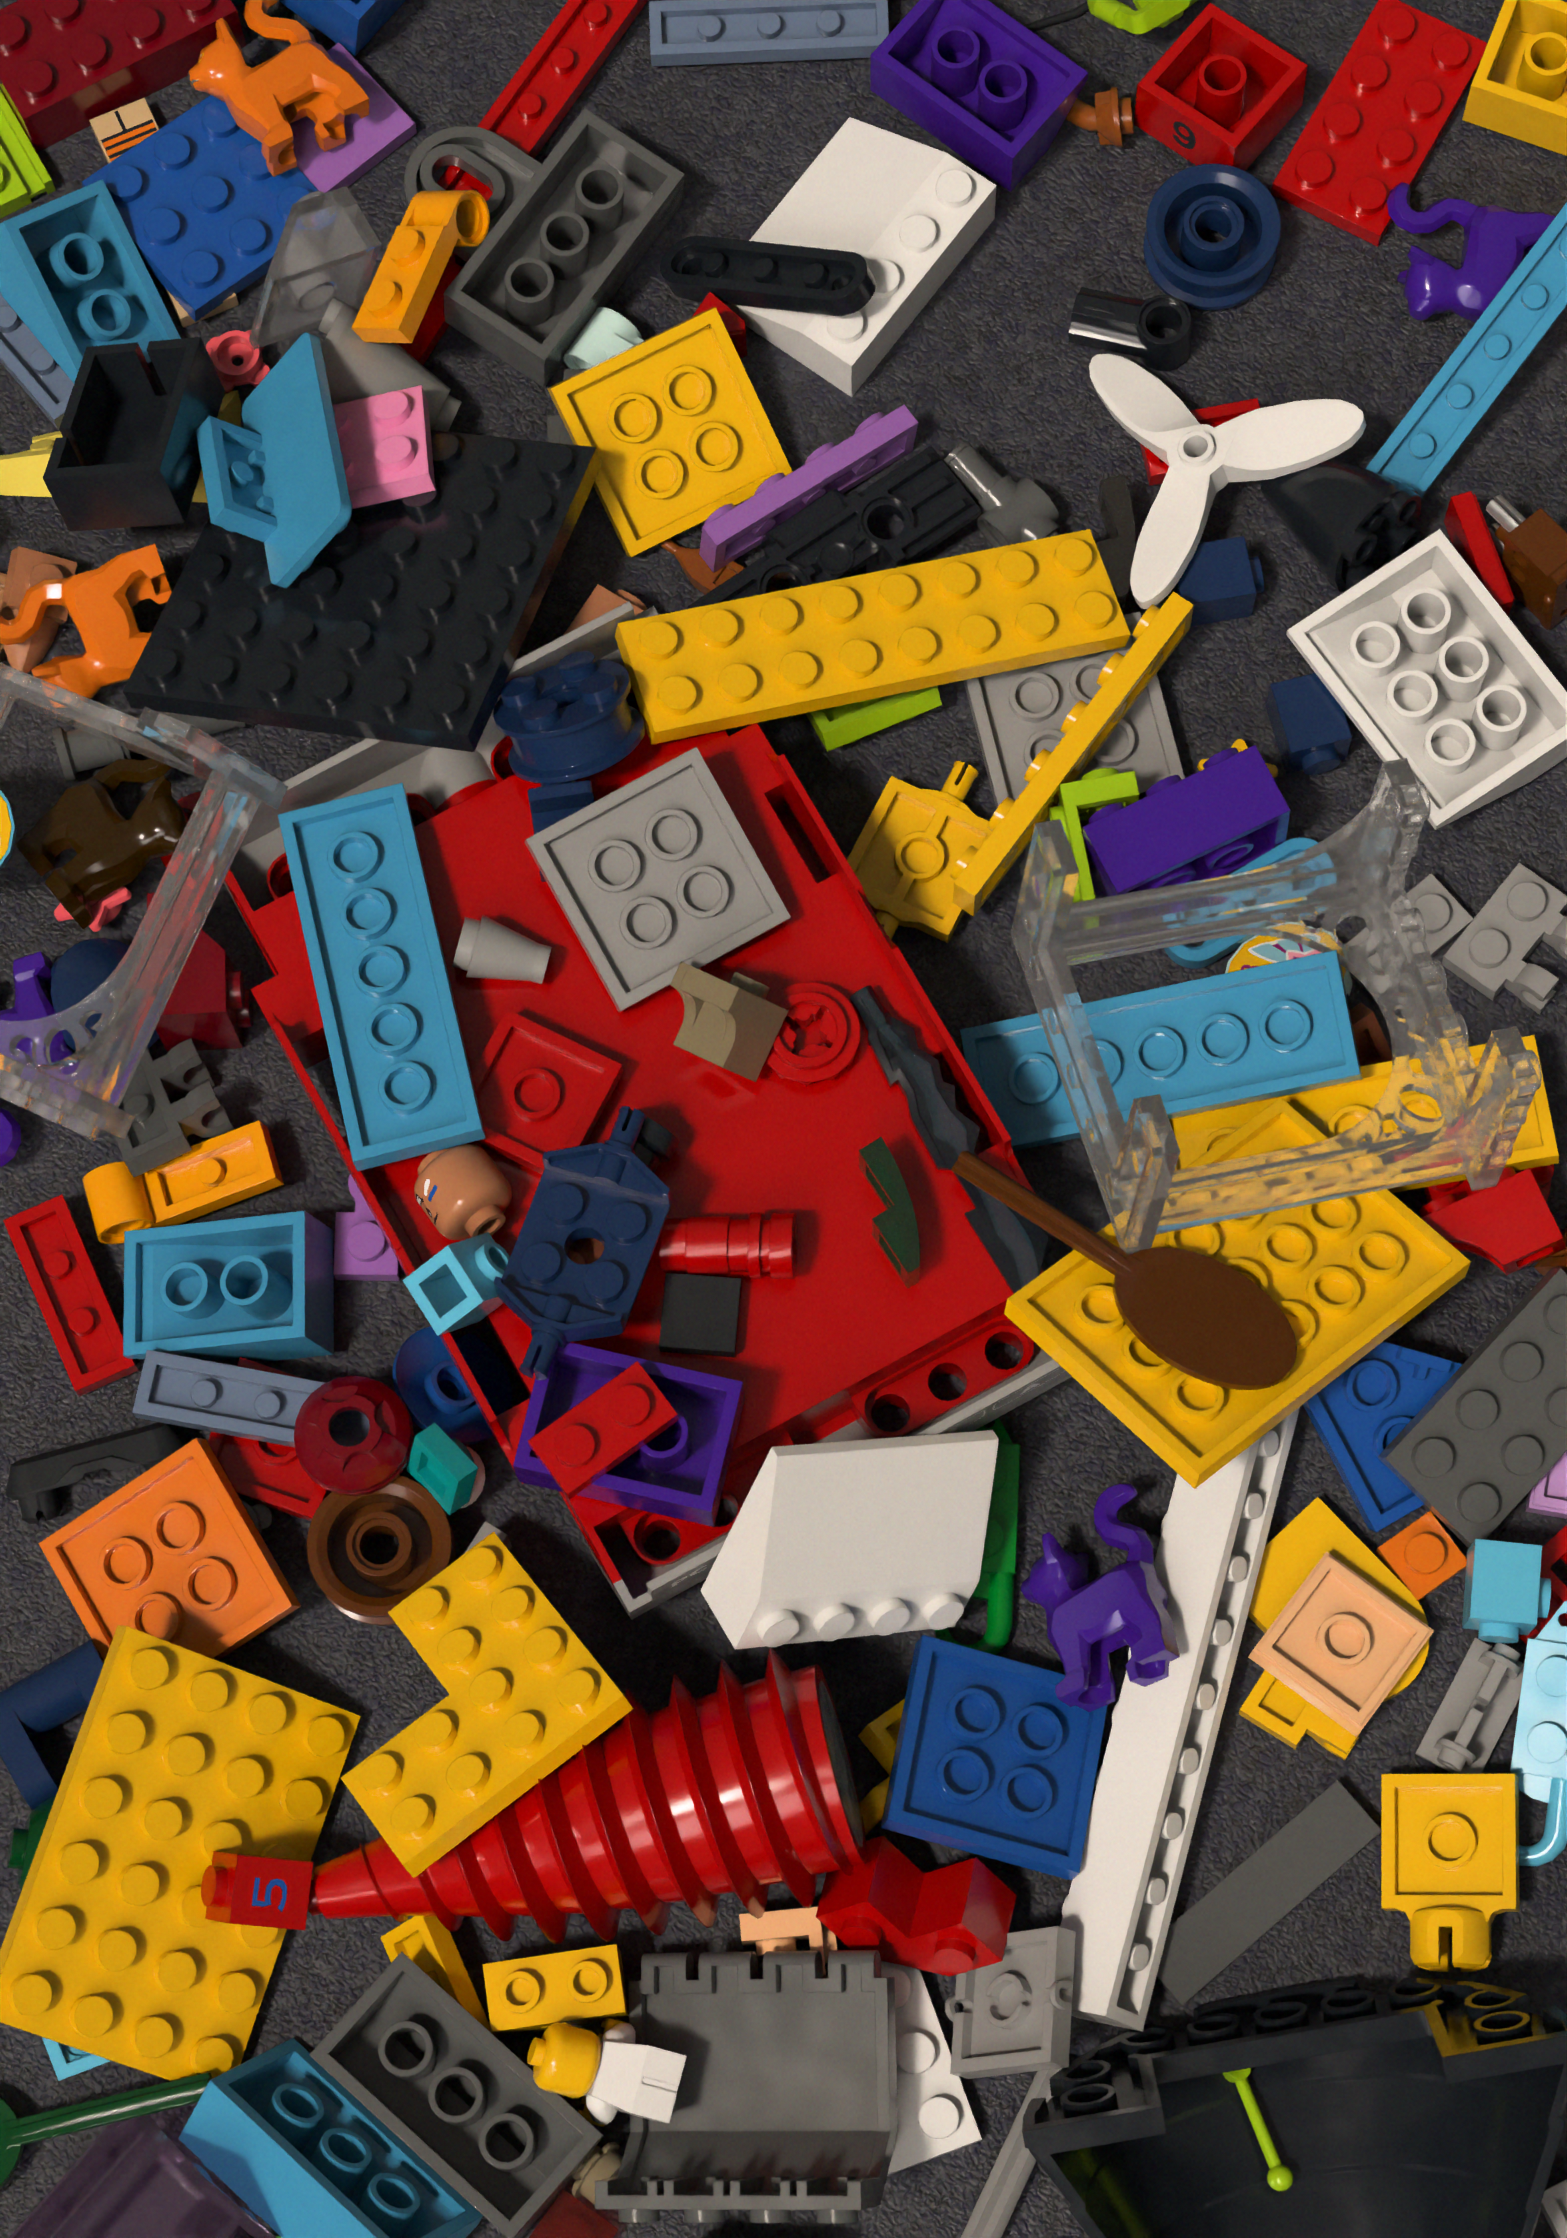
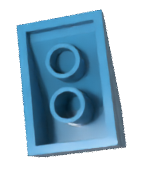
(80, 278)
(231, 1289)

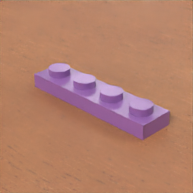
(874, 446)

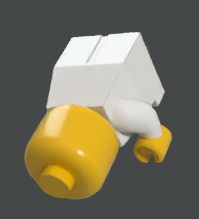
(607, 2071)

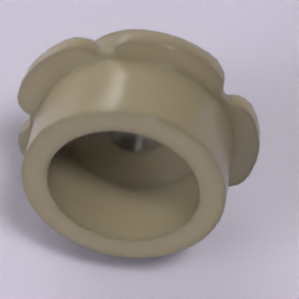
(599, 2165)

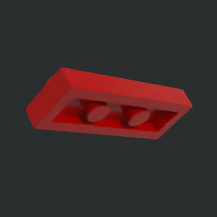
(70, 1294)

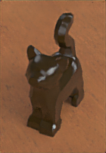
(106, 844)

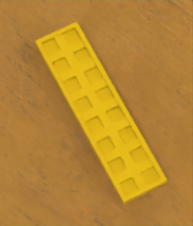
(870, 636)

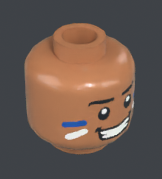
(463, 1191)

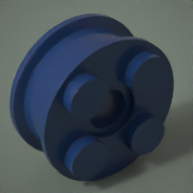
(1202, 271)
(569, 719)

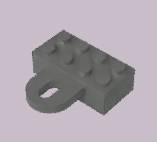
(555, 237)

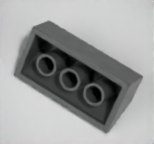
(457, 2097)

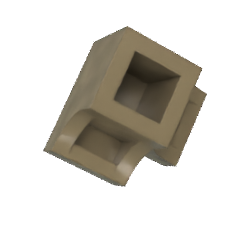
(727, 1020)

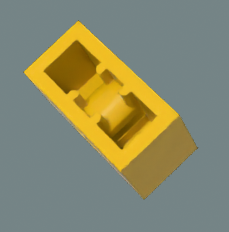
(554, 1988)

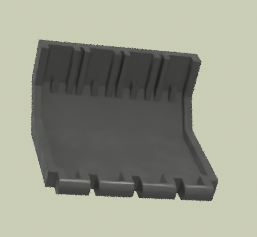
(778, 2091)

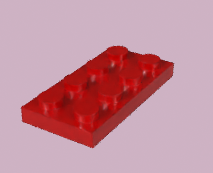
(1379, 118)

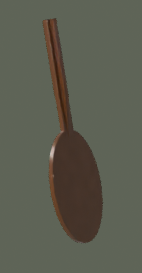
(1172, 1299)

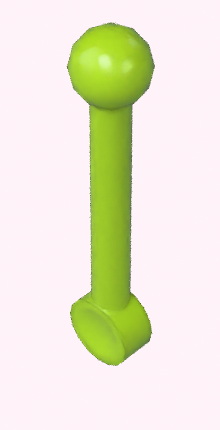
(1279, 2176)

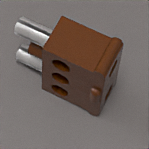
(1532, 559)

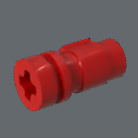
(731, 1245)

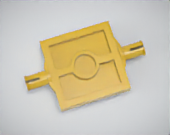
(912, 849)

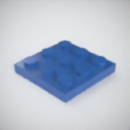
(202, 205)
(993, 1760)

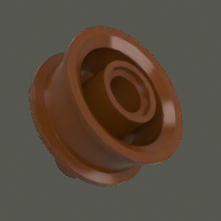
(346, 1526)

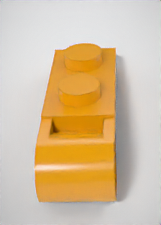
(416, 261)
(184, 1188)

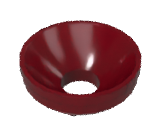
(360, 1467)

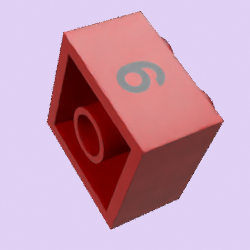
(1220, 92)

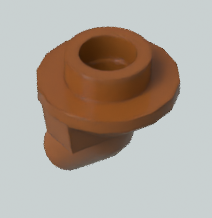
(1110, 117)

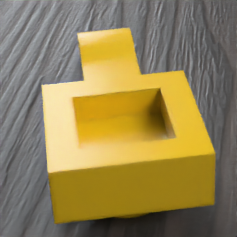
(1290, 1717)

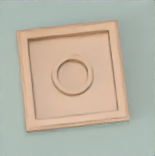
(1341, 1644)

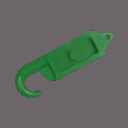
(999, 1552)

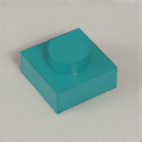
(443, 1467)

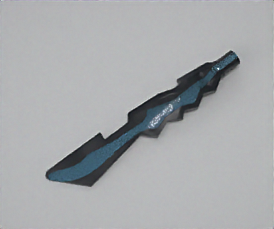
(1008, 1237)

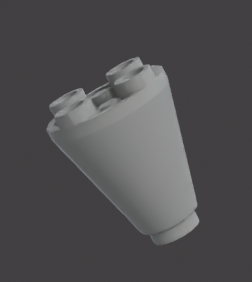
(371, 369)

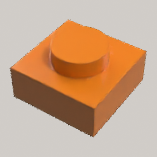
(1422, 1556)

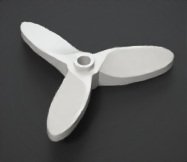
(1206, 458)

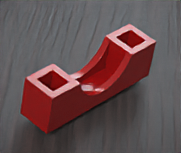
(1499, 1223)

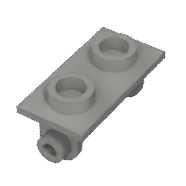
(1474, 1709)

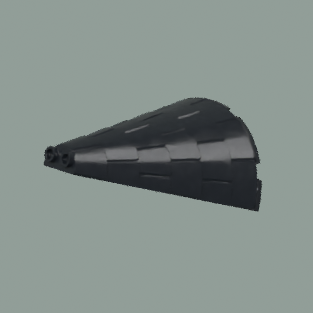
(1387, 2108)

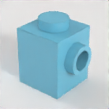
(458, 1283)
(1504, 1590)

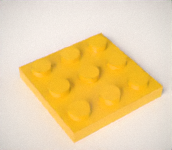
(671, 430)

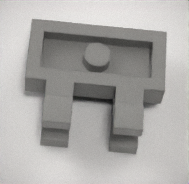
(1505, 933)

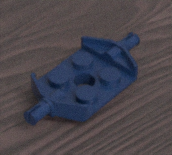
(585, 1194)

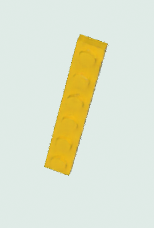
(1085, 732)

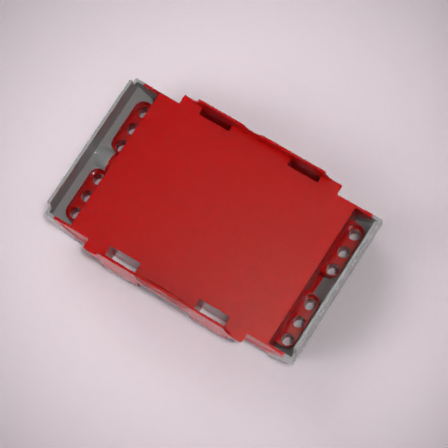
(808, 1348)

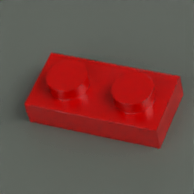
(603, 1430)

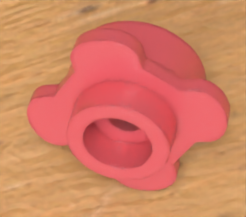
(226, 348)

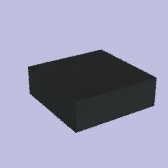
(700, 1315)

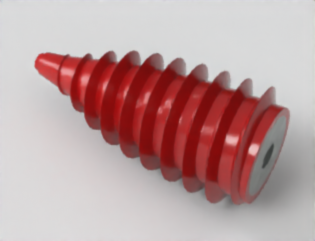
(645, 1816)

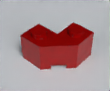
(917, 1919)

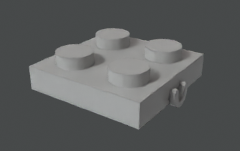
(1016, 2008)

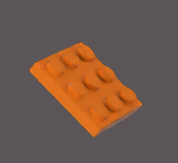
(172, 1560)

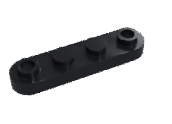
(769, 275)

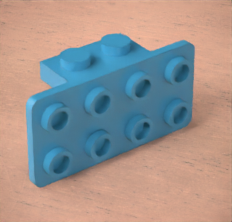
(284, 469)

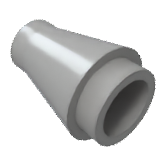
(498, 952)

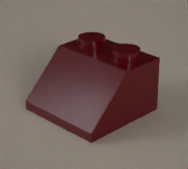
(206, 1001)

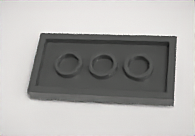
(1494, 1420)

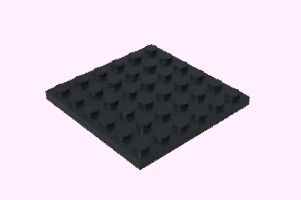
(396, 620)

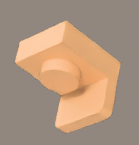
(782, 1929)

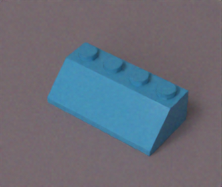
(317, 2156)

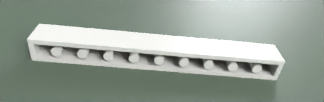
(1168, 1734)

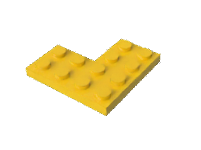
(513, 1712)

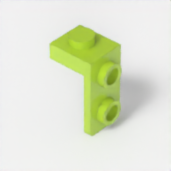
(1079, 802)

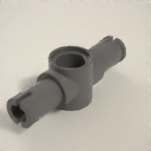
(1010, 509)

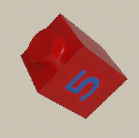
(257, 1890)

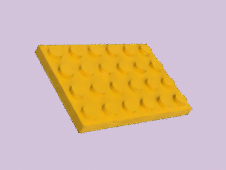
(1335, 1268)
(112, 1912)

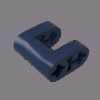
(38, 1706)

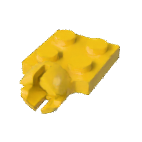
(1450, 1861)

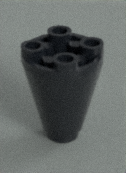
(1346, 518)

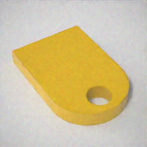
(1297, 1551)

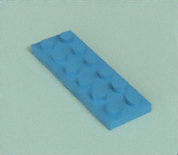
(380, 977)
(1190, 1041)

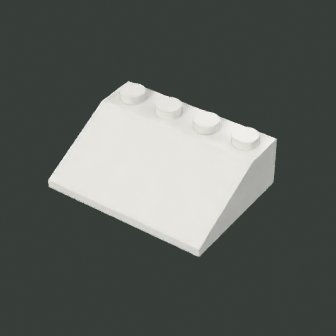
(900, 209)
(1439, 679)
(856, 1540)

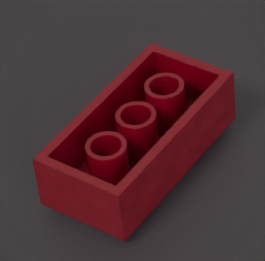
(94, 56)

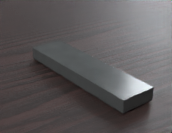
(1263, 1891)

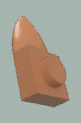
(24, 571)

